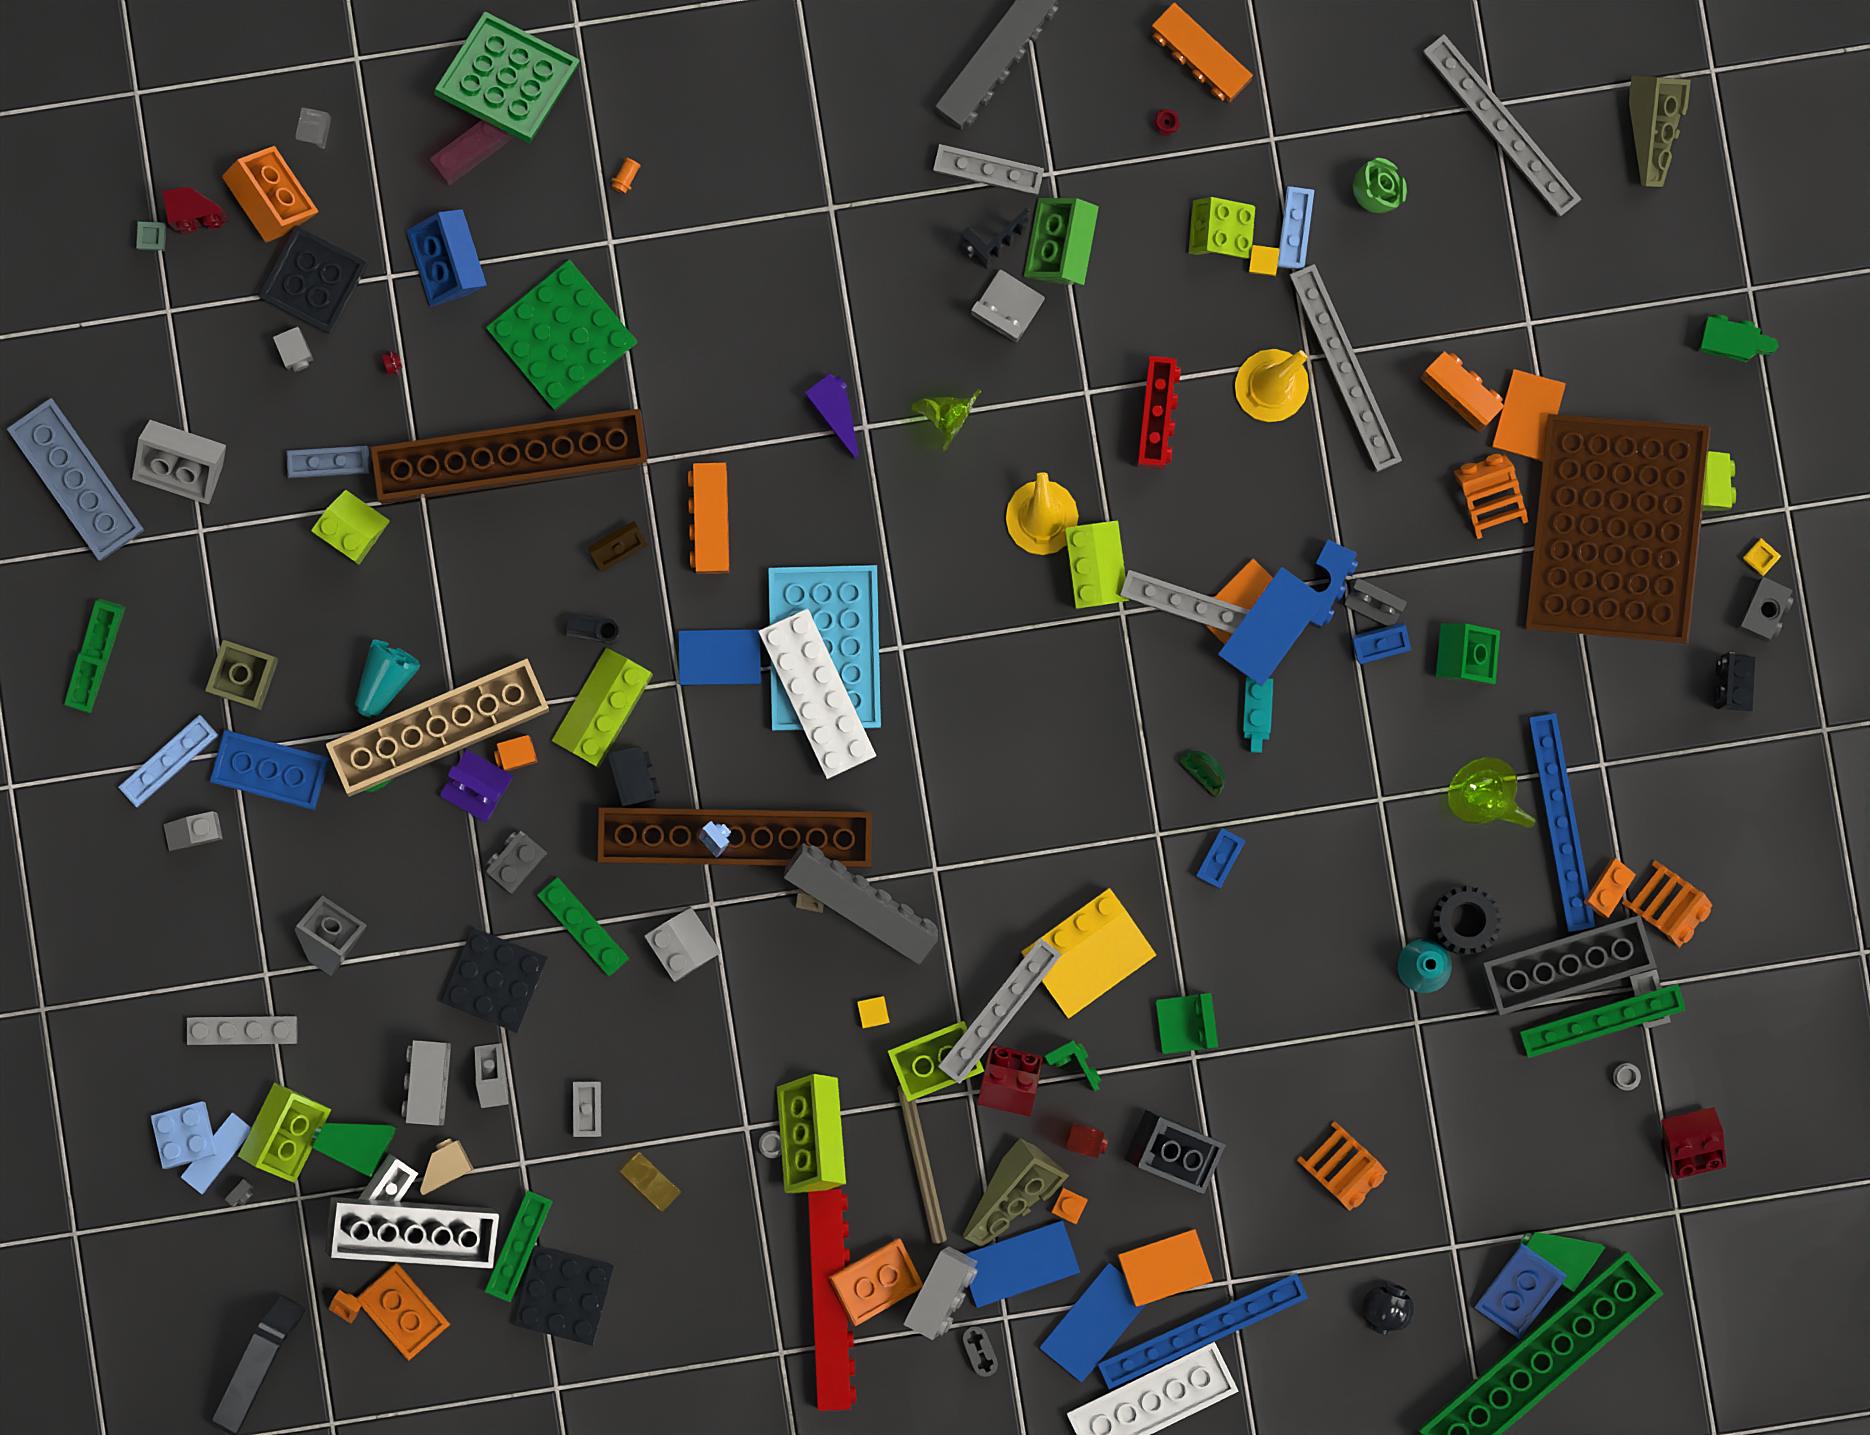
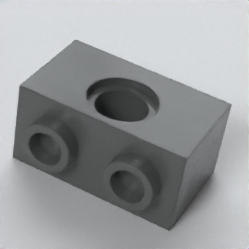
(1754, 621)

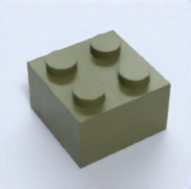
(242, 675)

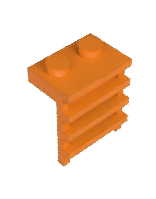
(1485, 479)
(1681, 915)
(1355, 1178)

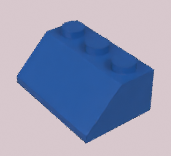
(446, 257)

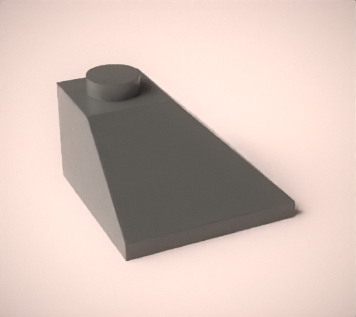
(328, 934)

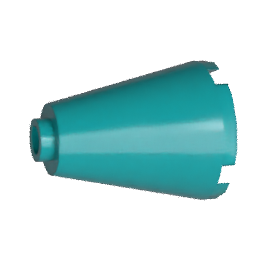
(383, 677)
(1413, 969)

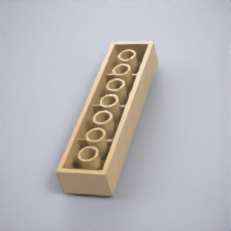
(437, 727)

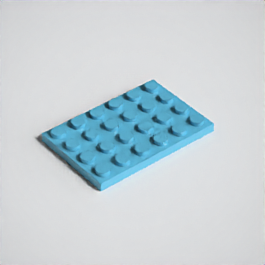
(846, 615)

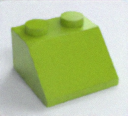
(1718, 489)
(350, 526)

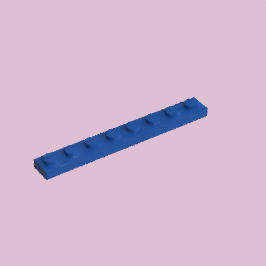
(1561, 821)
(1202, 1330)

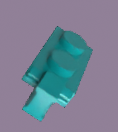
(1257, 713)

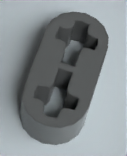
(974, 1354)

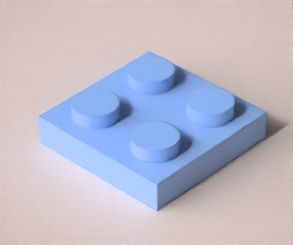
(184, 1135)

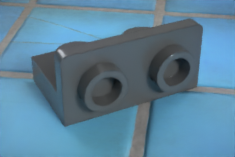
(1375, 603)
(515, 861)

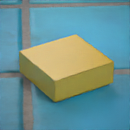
(1264, 260)
(1761, 557)
(873, 1012)

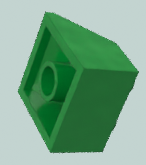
(1467, 653)

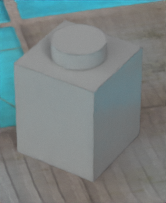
(293, 349)

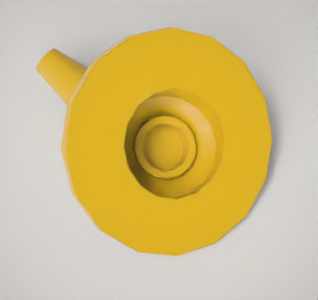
(1272, 384)
(1039, 516)

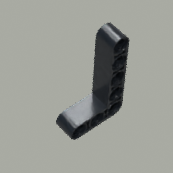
(256, 1364)

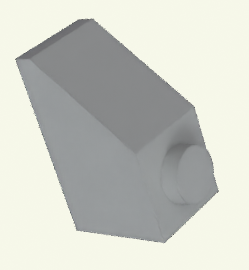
(193, 831)
(491, 1075)

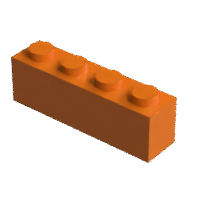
(1201, 53)
(710, 518)

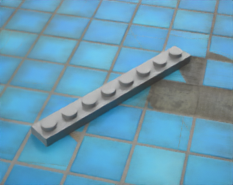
(1501, 125)
(1345, 368)

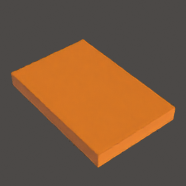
(1525, 414)
(1243, 592)
(1165, 1268)
(876, 1282)
(403, 1311)

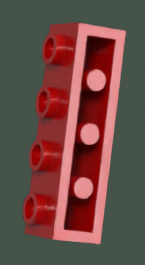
(1157, 409)

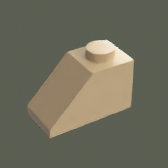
(445, 1166)

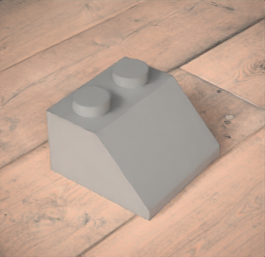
(682, 944)

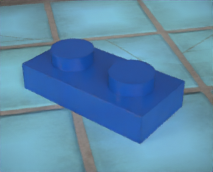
(1381, 643)
(1220, 858)

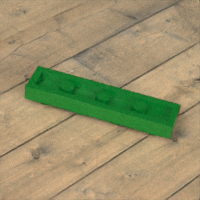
(583, 926)
(519, 1246)

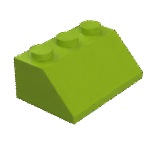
(1095, 563)
(919, 1061)
(283, 1132)

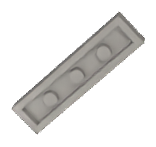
(988, 170)
(241, 1030)

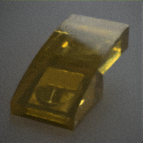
(650, 1181)

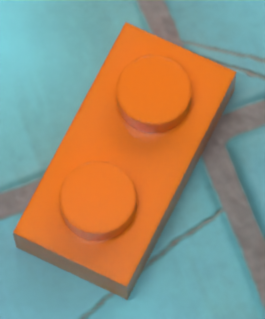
(1609, 888)

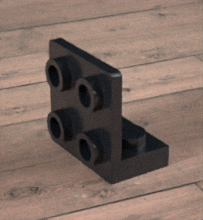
(1736, 682)

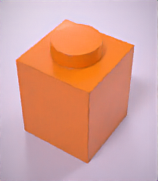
(515, 753)

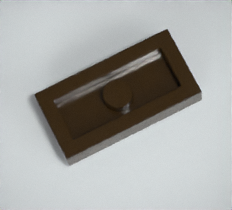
(617, 546)

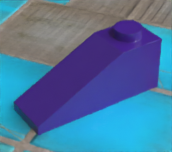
(833, 405)

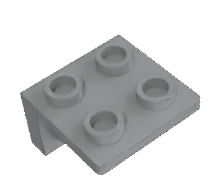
(1008, 306)

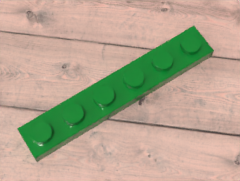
(1603, 1020)

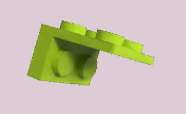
(1221, 227)

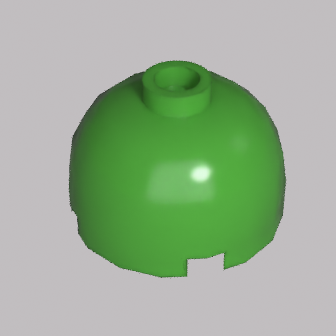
(1379, 186)

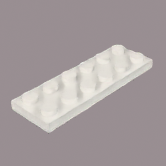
(817, 693)
(1158, 1397)

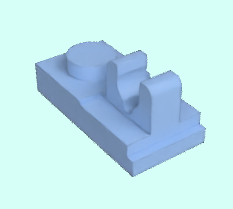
(715, 837)

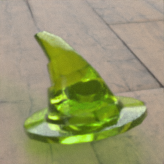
(946, 413)
(1487, 792)

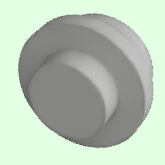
(1626, 1076)
(770, 1144)

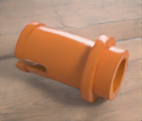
(625, 176)

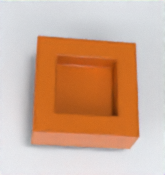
(1069, 1206)
(345, 1306)

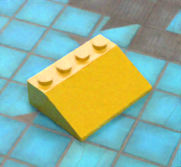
(1097, 950)

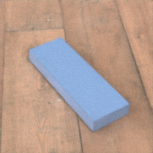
(1295, 228)
(227, 1143)

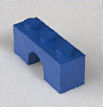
(1336, 563)

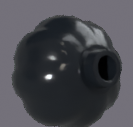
(1389, 1308)

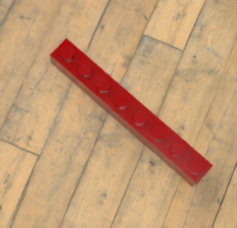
(830, 1318)

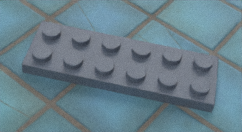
(75, 479)

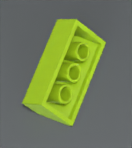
(602, 707)
(811, 1134)

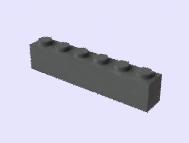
(993, 60)
(861, 903)

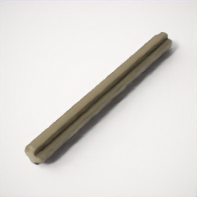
(923, 1168)

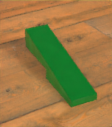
(94, 654)

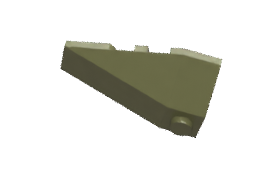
(1655, 114)
(1018, 1183)

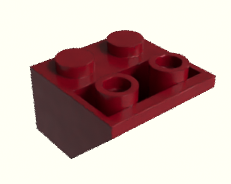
(191, 210)
(1010, 1080)
(1694, 1143)

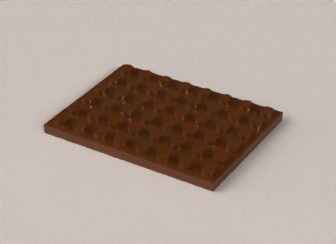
(1618, 528)

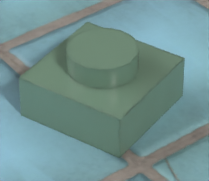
(151, 236)

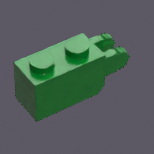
(1734, 340)

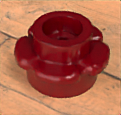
(1164, 115)
(391, 363)

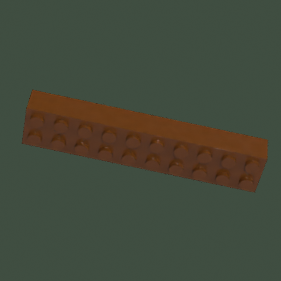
(509, 456)
(754, 839)

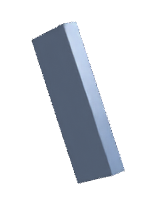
(328, 462)

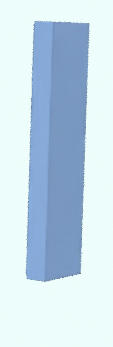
(168, 761)

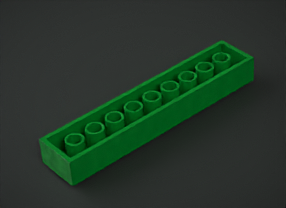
(1548, 1352)

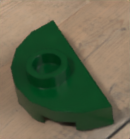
(1205, 770)

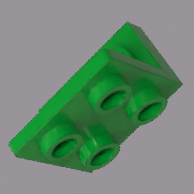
(1186, 1023)
(1061, 1056)

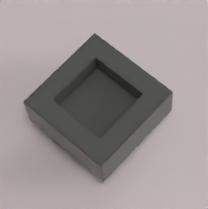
(241, 1193)

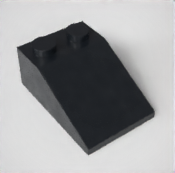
(1174, 1152)

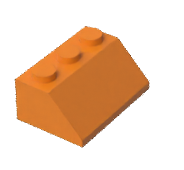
(269, 193)
(1462, 390)

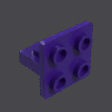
(476, 785)

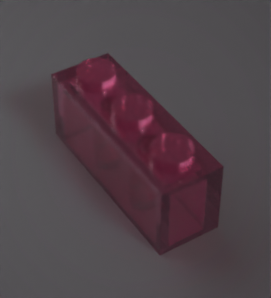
(469, 150)

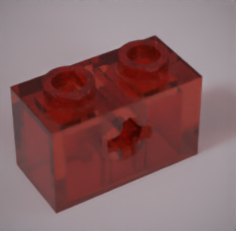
(1086, 1140)

